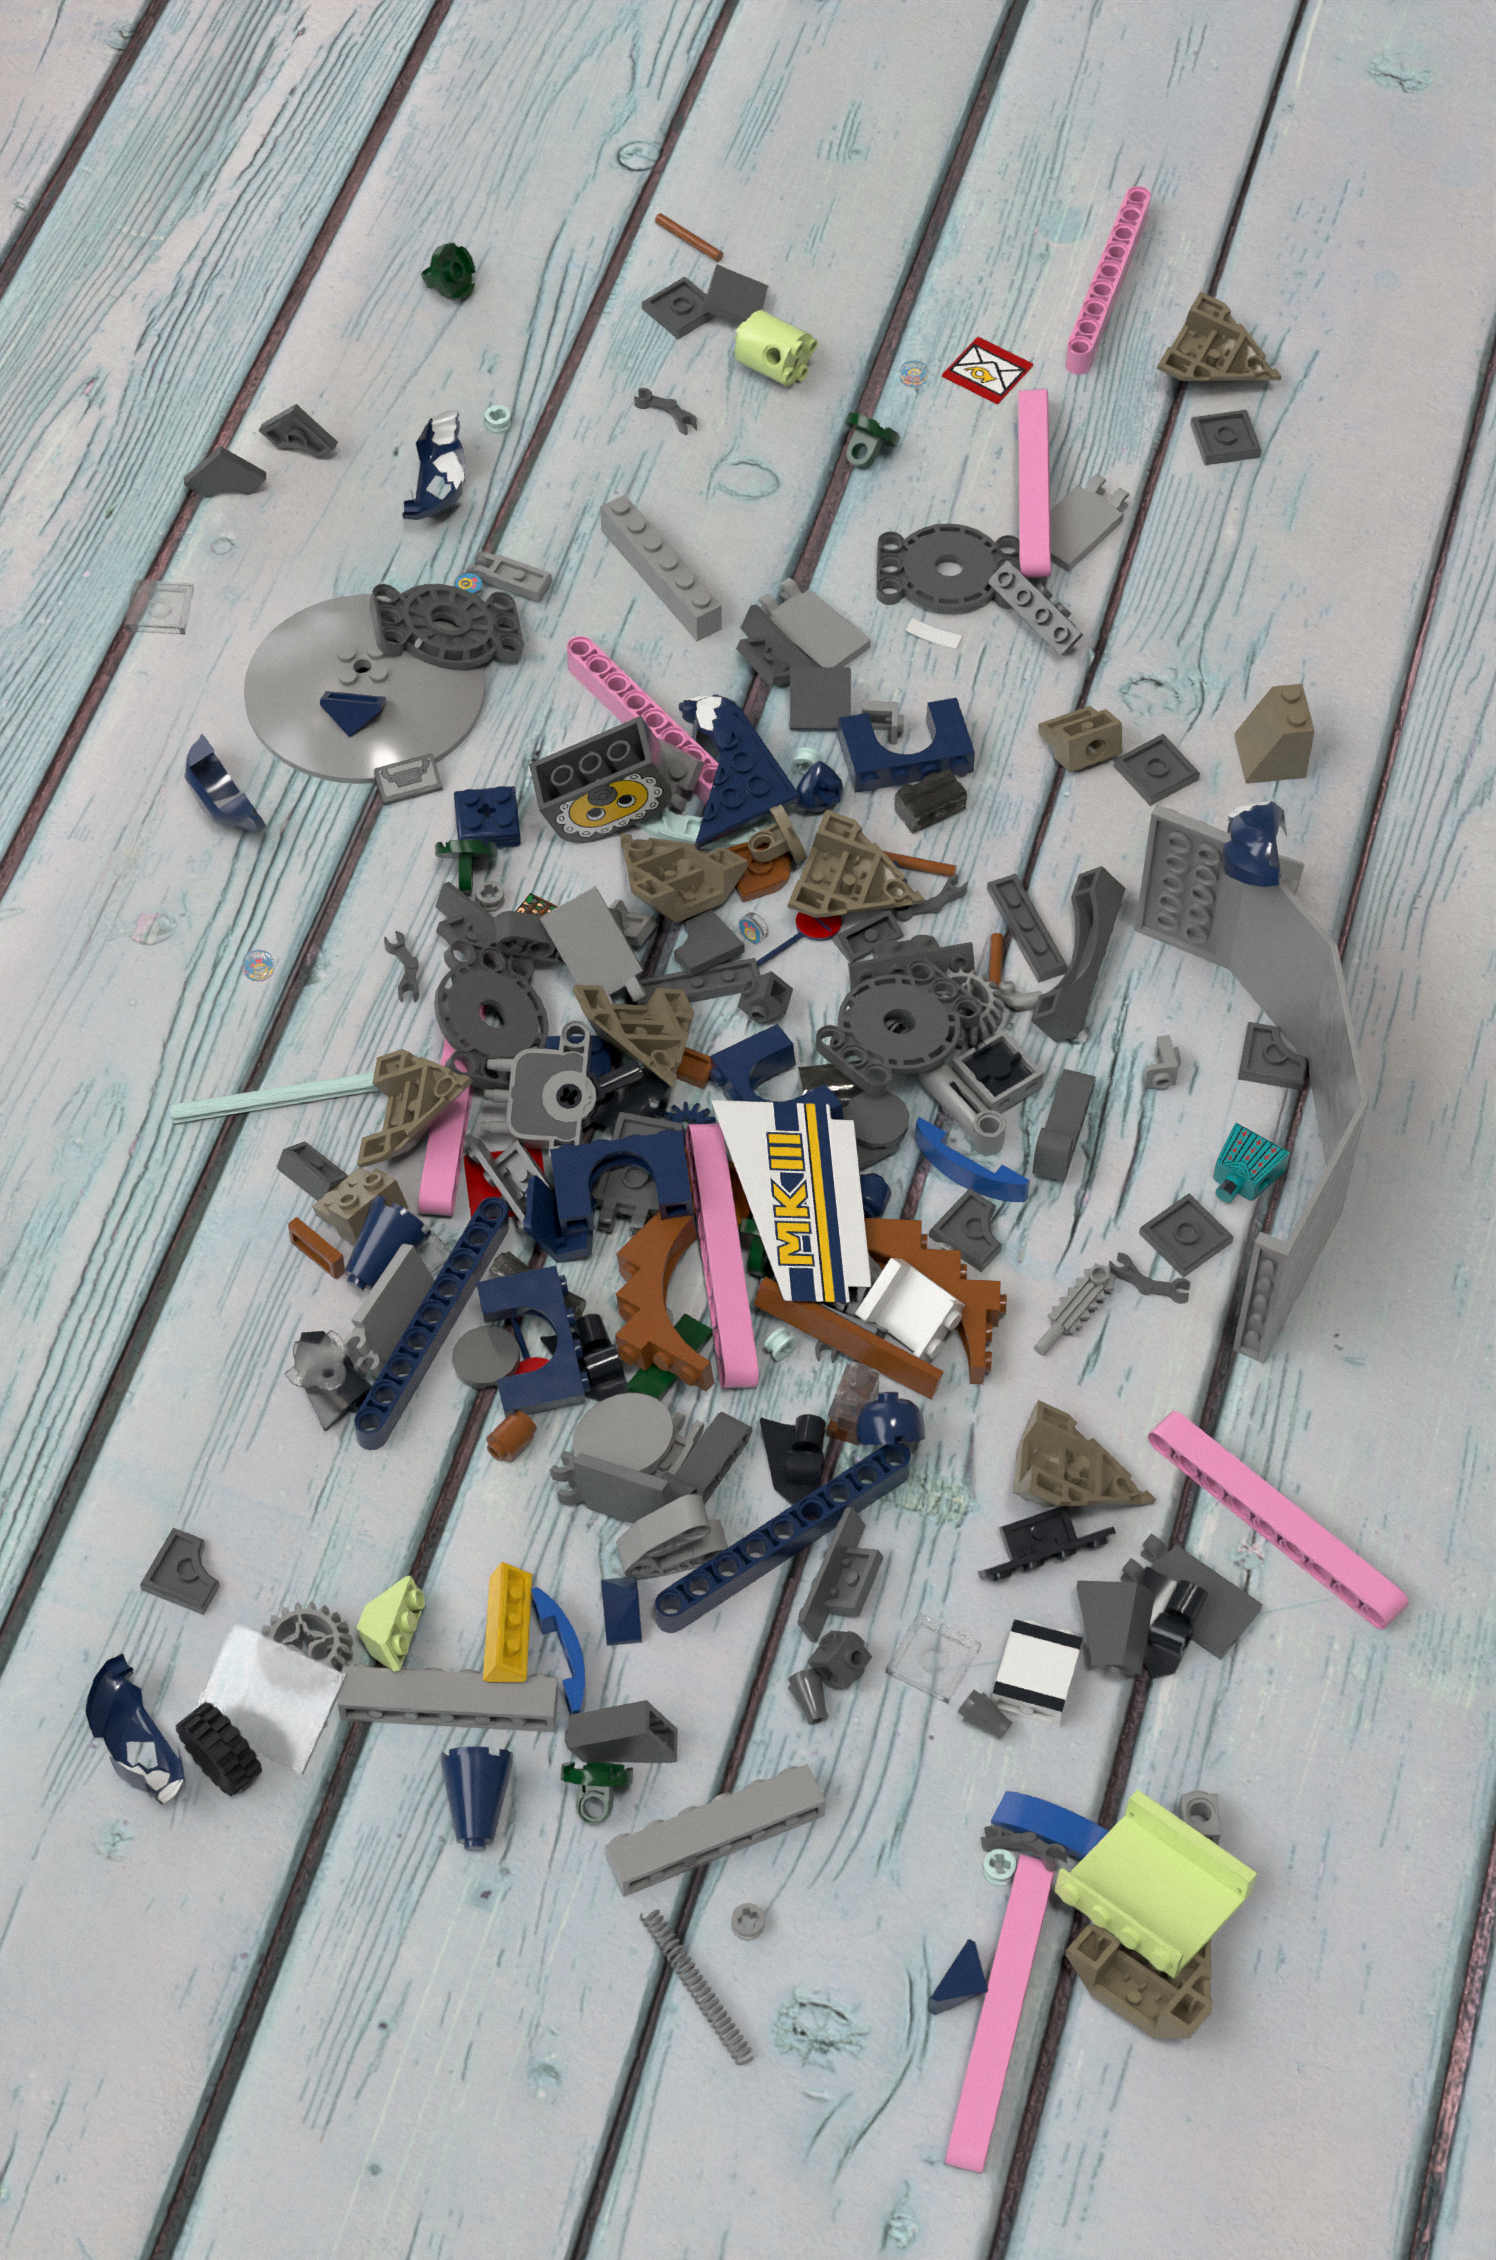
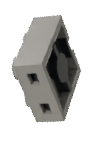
(999, 1072)

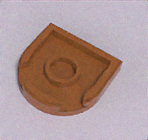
(761, 877)

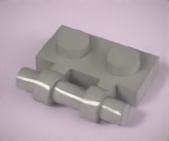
(682, 771)

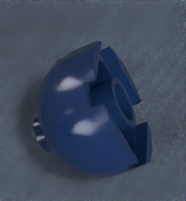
(889, 1421)

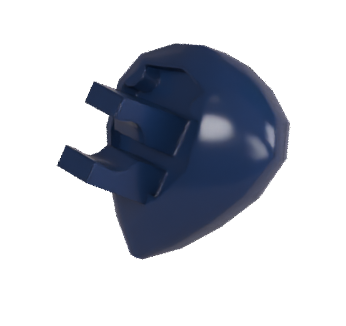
(819, 788)

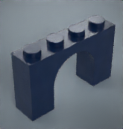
(876, 767)
(757, 1058)
(580, 1166)
(538, 1295)

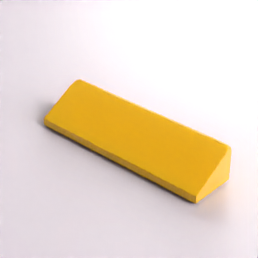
(507, 1625)

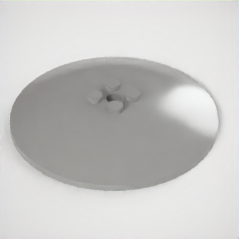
(319, 652)

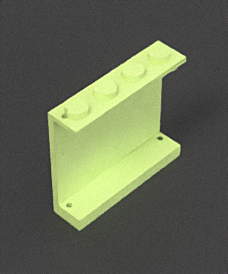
(1157, 1885)

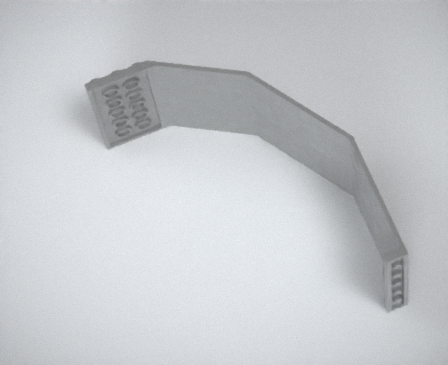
(1301, 986)

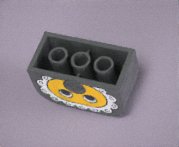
(602, 783)

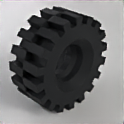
(218, 1748)

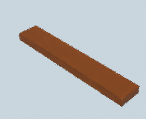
(851, 1339)

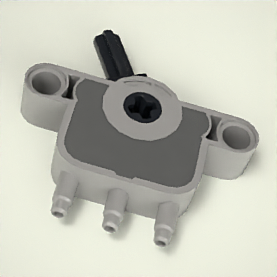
(542, 1082)

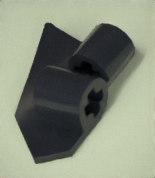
(644, 1097)
(599, 1357)
(332, 1403)
(795, 1455)
(1171, 1621)

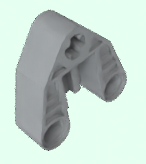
(671, 1539)

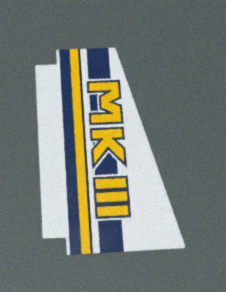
(802, 1194)

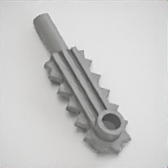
(1074, 1308)

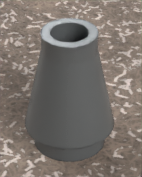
(809, 1694)
(984, 1714)

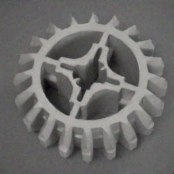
(991, 1004)
(335, 1641)

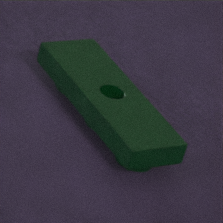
(658, 1382)

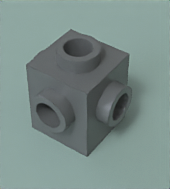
(765, 997)
(840, 1658)

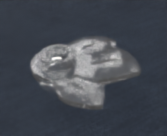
(315, 1361)

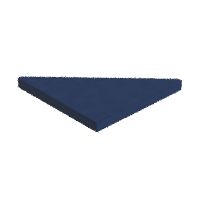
(744, 784)

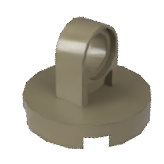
(781, 837)

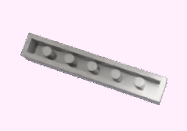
(661, 568)
(447, 1699)
(715, 1829)

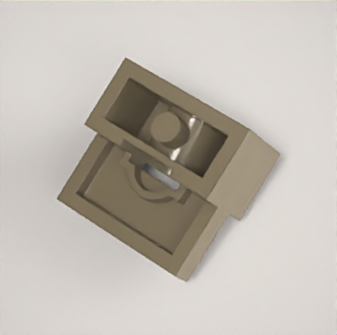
(1083, 737)
(351, 1200)

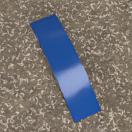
(1001, 1185)
(552, 1619)
(1049, 1823)

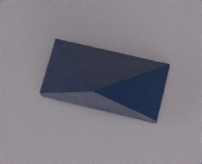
(351, 709)
(621, 1611)
(961, 1982)

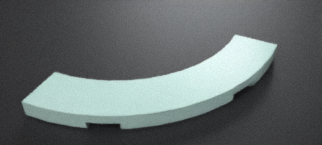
(685, 829)

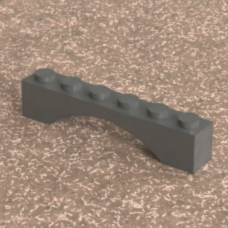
(1095, 908)

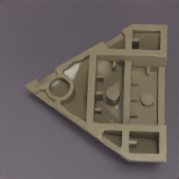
(1215, 347)
(848, 873)
(678, 877)
(649, 1033)
(416, 1099)
(1066, 1469)
(1140, 1991)

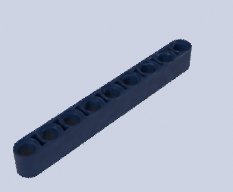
(431, 1335)
(778, 1550)

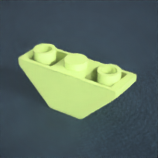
(391, 1621)

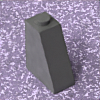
(1116, 1624)
(622, 1735)

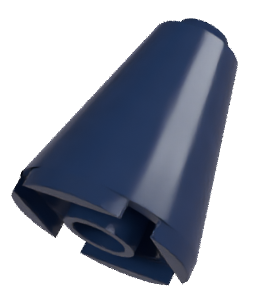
(380, 1240)
(476, 1792)

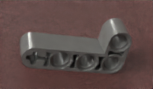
(527, 937)
(1063, 1127)
(710, 1458)

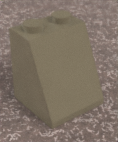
(1276, 736)

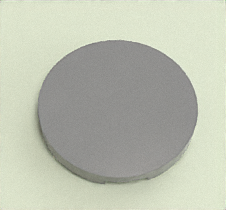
(627, 1432)

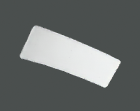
(933, 634)

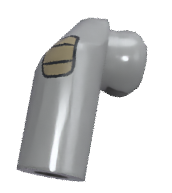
(1016, 999)

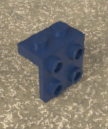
(544, 1225)

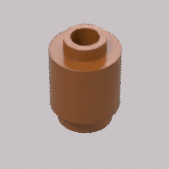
(511, 1436)

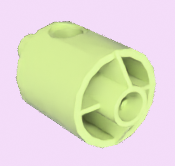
(774, 348)

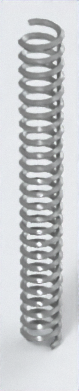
(701, 1985)

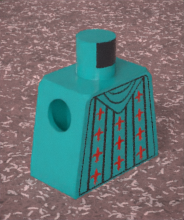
(1248, 1165)

